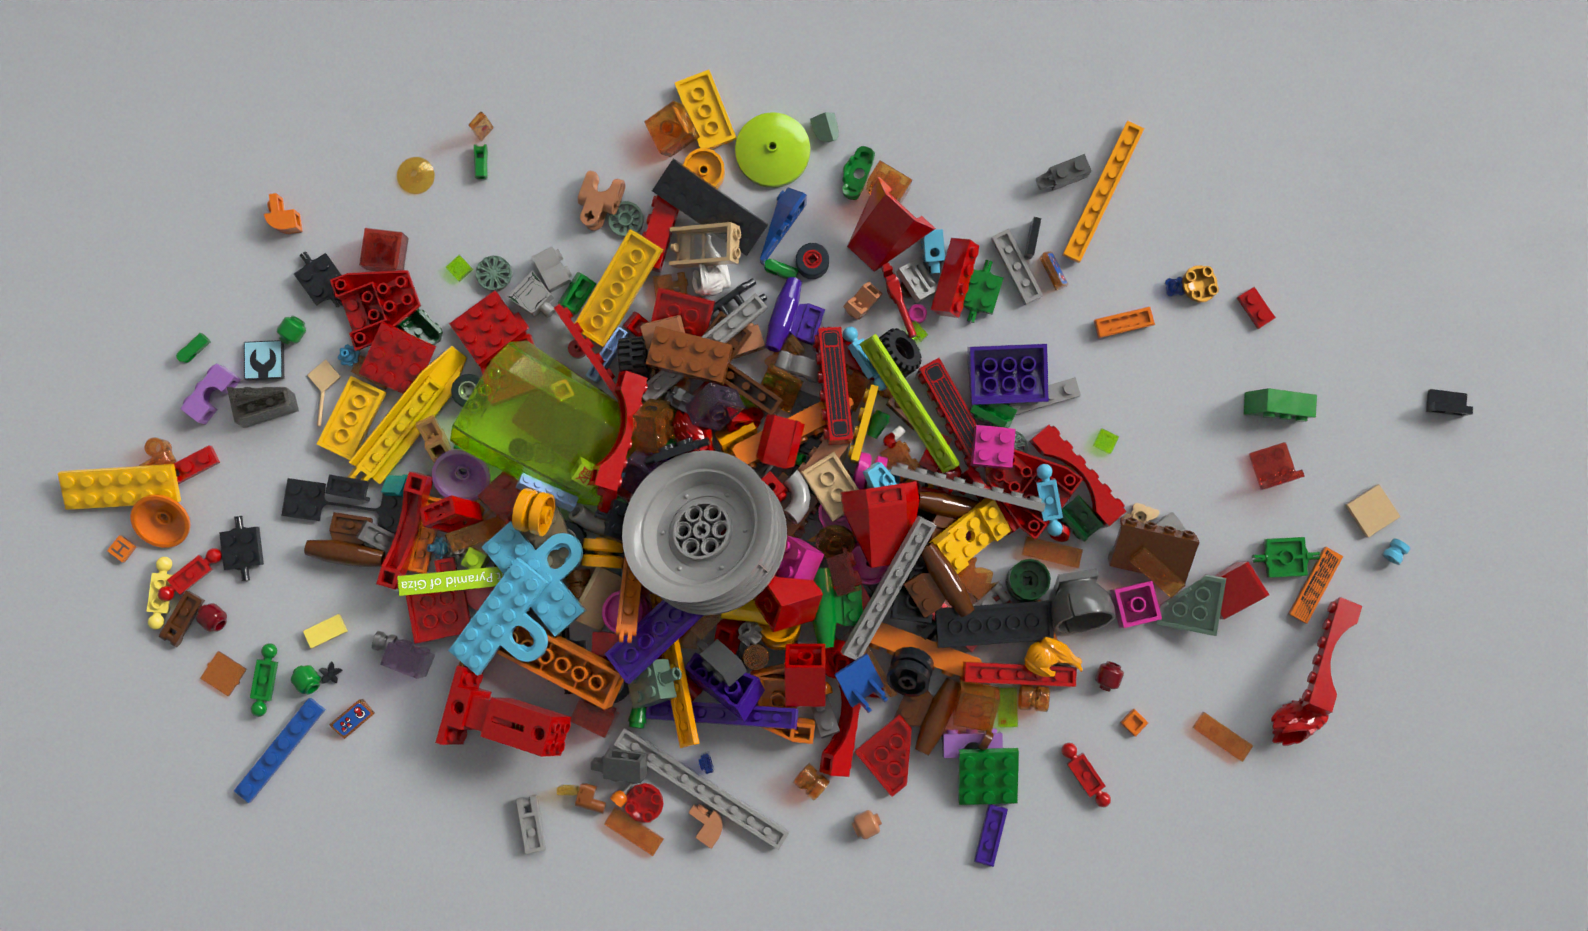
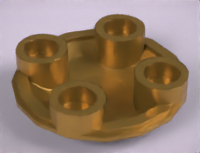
(1200, 283)

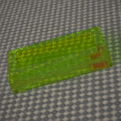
(1007, 710)

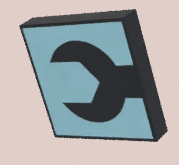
(264, 360)

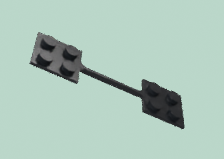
(306, 500)

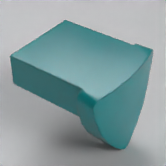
(394, 485)

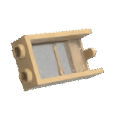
(706, 245)

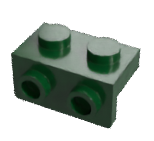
(422, 327)
(1081, 518)

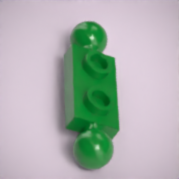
(264, 680)

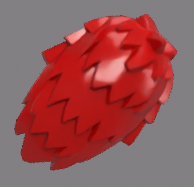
(685, 429)
(1295, 723)

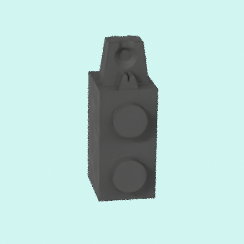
(1064, 173)
(679, 399)
(721, 662)
(621, 766)

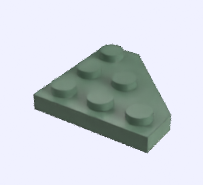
(1196, 606)

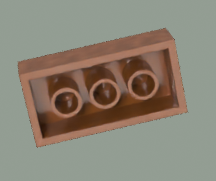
(689, 355)

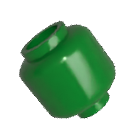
(291, 330)
(305, 679)

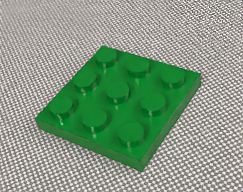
(988, 776)

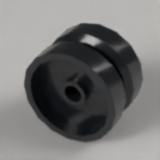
(910, 671)

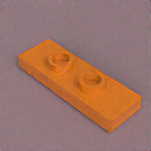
(1124, 322)

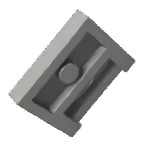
(914, 280)

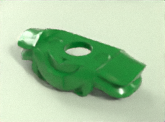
(863, 160)

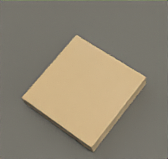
(1372, 510)

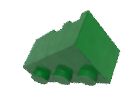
(1281, 404)

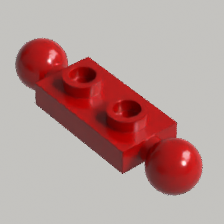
(189, 574)
(1086, 775)

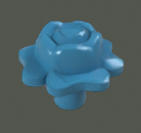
(348, 355)
(438, 547)

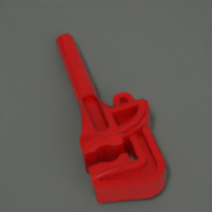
(895, 292)

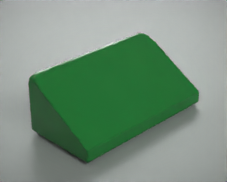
(577, 293)

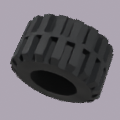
(902, 350)
(633, 356)

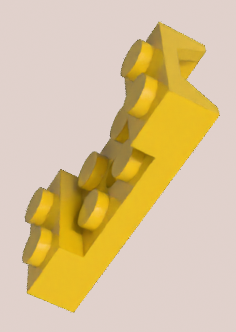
(983, 522)

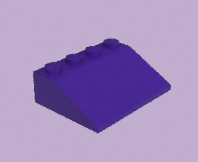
(1008, 373)

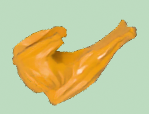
(1050, 651)

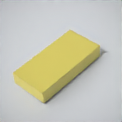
(325, 631)

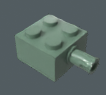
(654, 684)

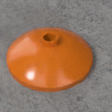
(156, 528)

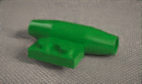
(834, 609)

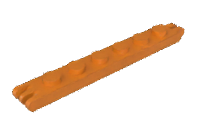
(628, 604)

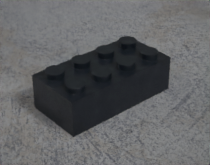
(903, 606)

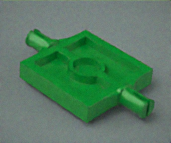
(982, 292)
(1286, 557)

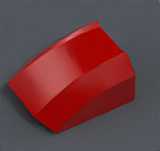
(780, 441)

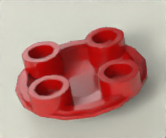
(644, 803)

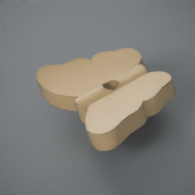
(1144, 512)

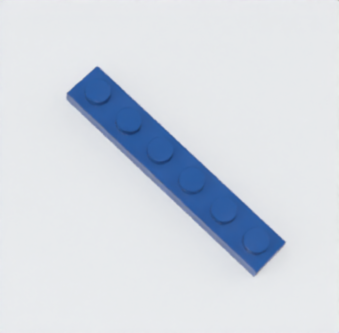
(279, 750)

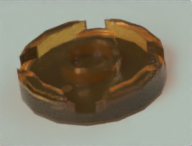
(833, 539)

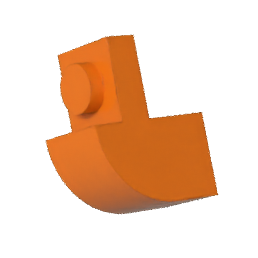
(282, 220)

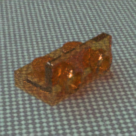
(900, 454)

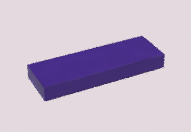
(990, 835)

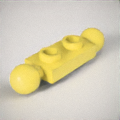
(154, 604)

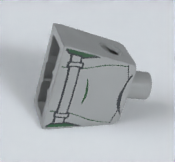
(532, 296)

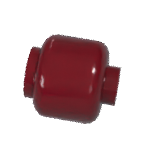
(211, 617)
(1109, 676)

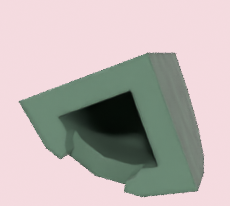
(825, 126)

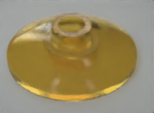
(423, 179)

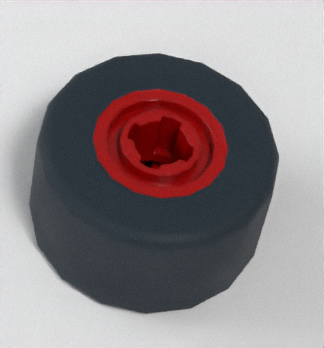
(812, 260)

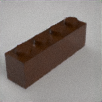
(753, 391)

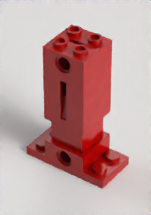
(499, 719)

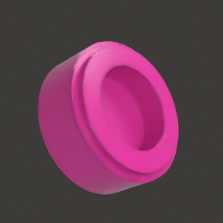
(918, 313)

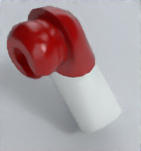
(890, 439)

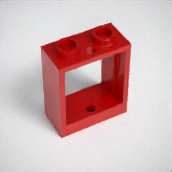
(450, 514)

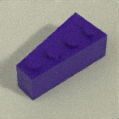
(737, 698)

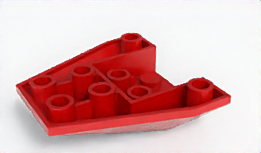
(373, 299)
(1023, 479)
(881, 518)

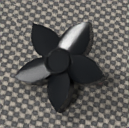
(330, 673)

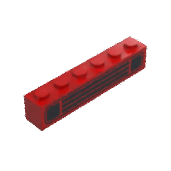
(834, 386)
(949, 406)

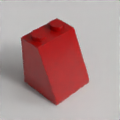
(1241, 588)
(788, 602)
(805, 675)

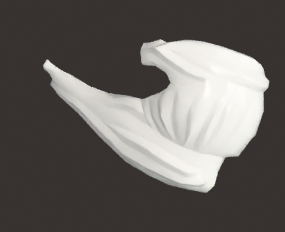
(712, 280)

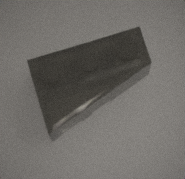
(260, 405)

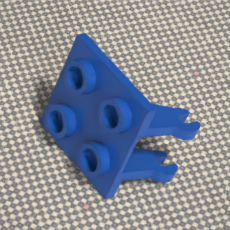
(859, 681)

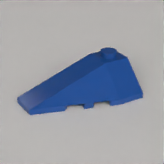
(787, 210)

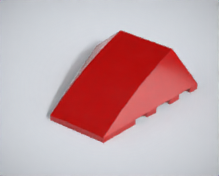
(885, 228)

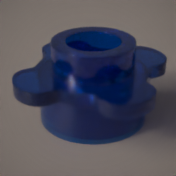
(1171, 291)

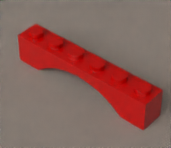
(629, 392)
(1104, 504)
(398, 558)
(1321, 693)
(838, 754)

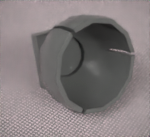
(1080, 603)

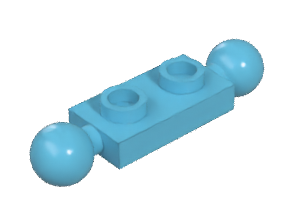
(850, 335)
(1049, 493)

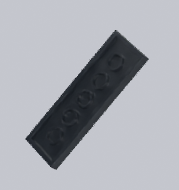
(707, 203)
(994, 624)

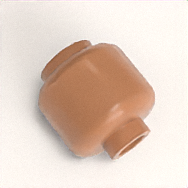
(866, 824)

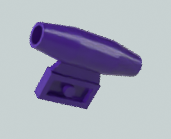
(792, 317)

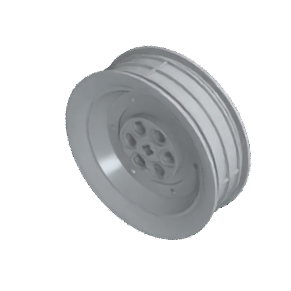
(743, 556)

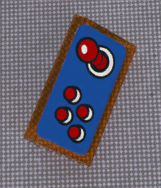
(1053, 270)
(352, 718)

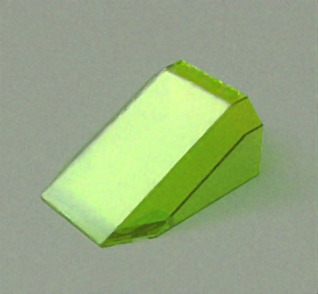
(537, 419)

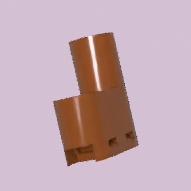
(586, 800)

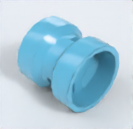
(1396, 551)

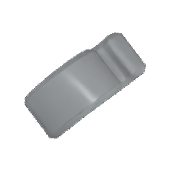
(798, 365)

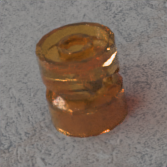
(578, 581)
(756, 656)
(1033, 698)
(811, 781)

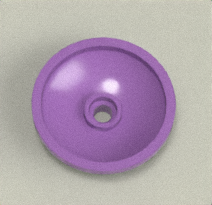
(452, 481)

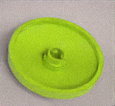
(772, 166)

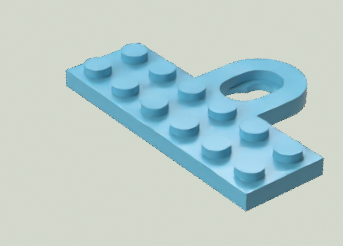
(556, 603)
(498, 618)

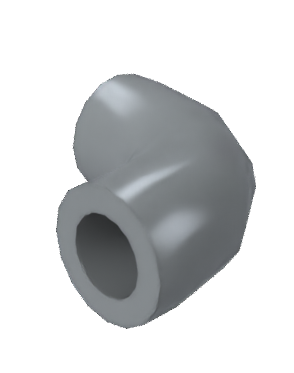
(799, 497)
(585, 518)

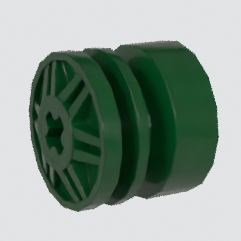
(1038, 576)

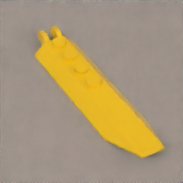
(398, 428)

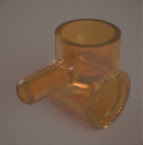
(163, 456)

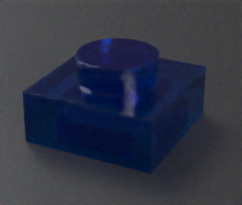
(706, 762)

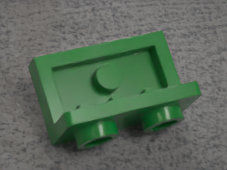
(998, 414)

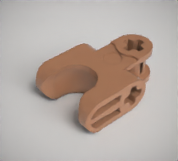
(598, 203)

